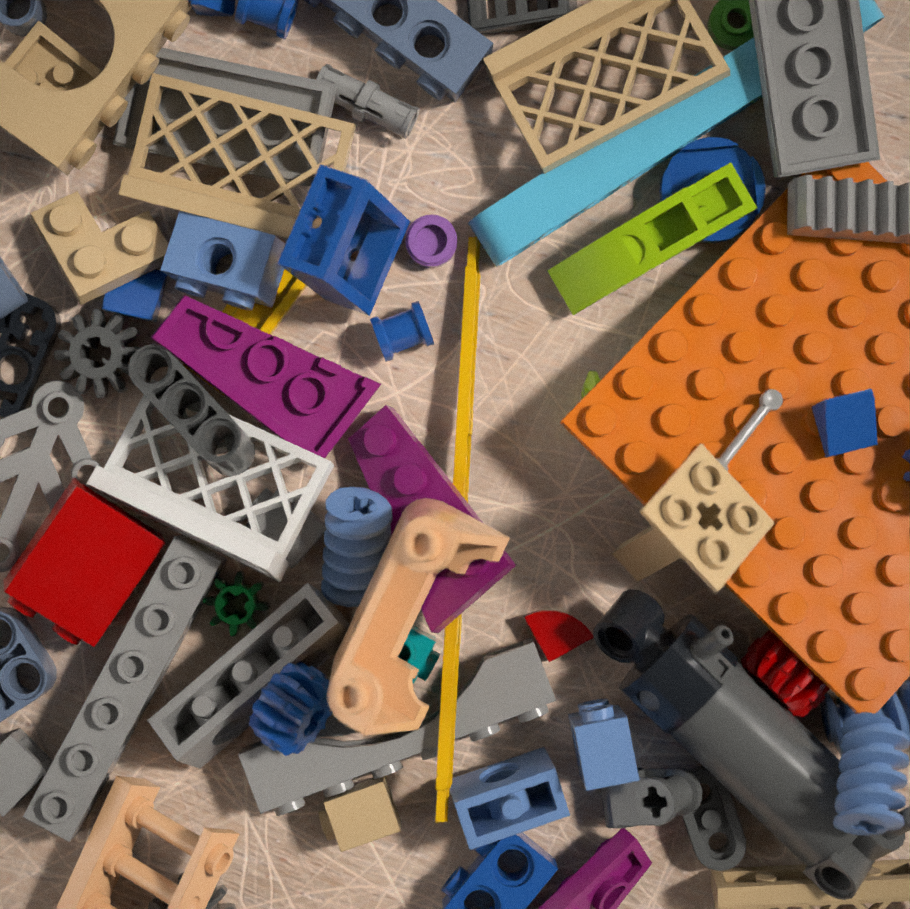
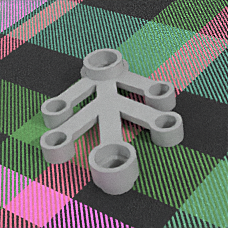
(34, 462)

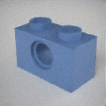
(200, 244)
(603, 745)
(508, 798)

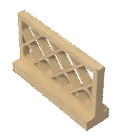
(573, 38)
(214, 200)
(789, 887)

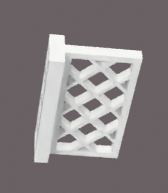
(202, 522)

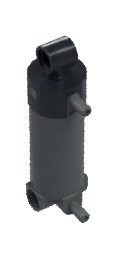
(741, 737)

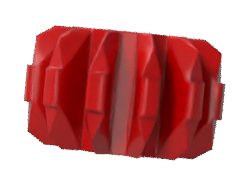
(784, 675)

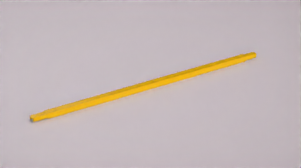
(461, 474)

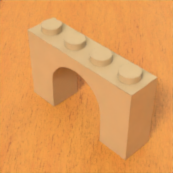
(66, 122)

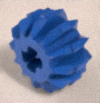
(292, 708)

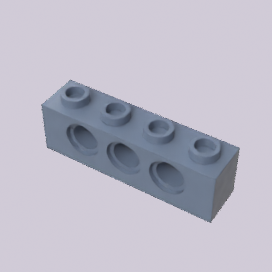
(439, 76)

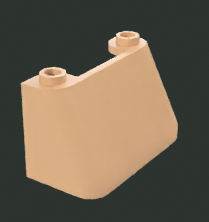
(368, 680)

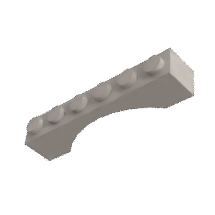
(501, 687)

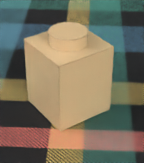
(360, 814)

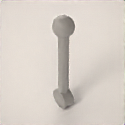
(769, 402)

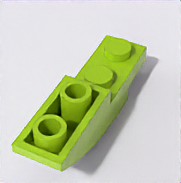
(652, 238)

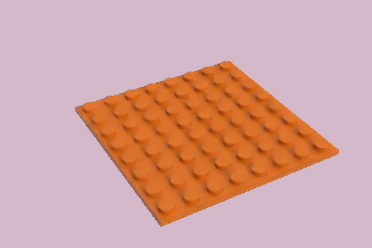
(815, 326)

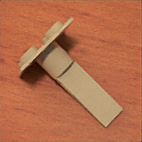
(697, 517)

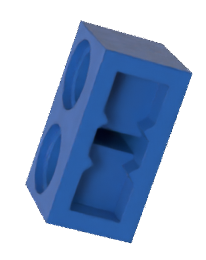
(508, 889)

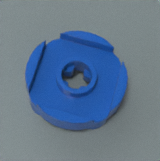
(705, 157)

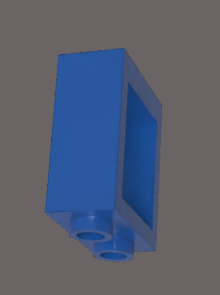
(352, 220)

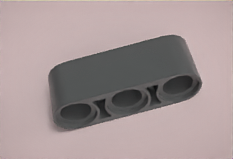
(174, 395)

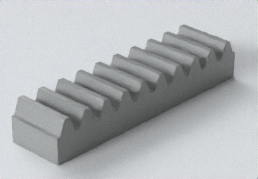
(849, 209)

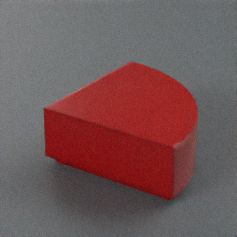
(557, 632)

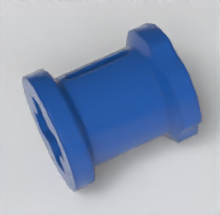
(268, 13)
(402, 331)

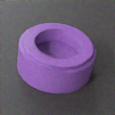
(431, 241)

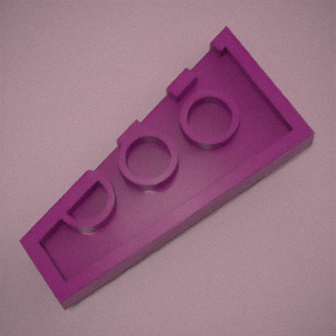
(269, 378)
(403, 472)
(605, 877)

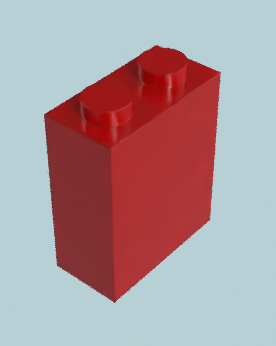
(82, 564)

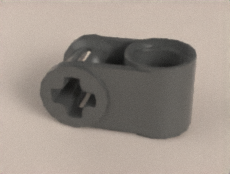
(653, 799)

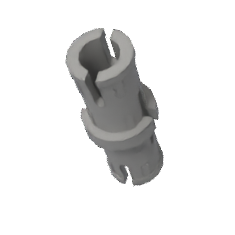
(370, 103)

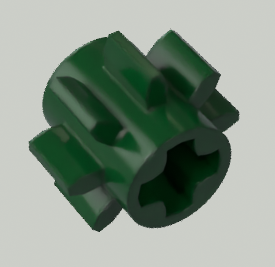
(222, 600)

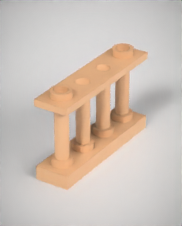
(110, 848)

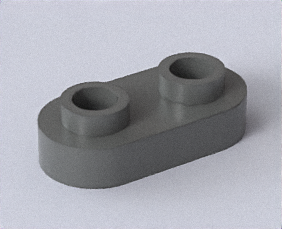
(714, 816)

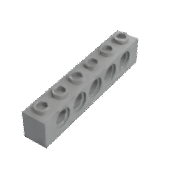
(125, 687)

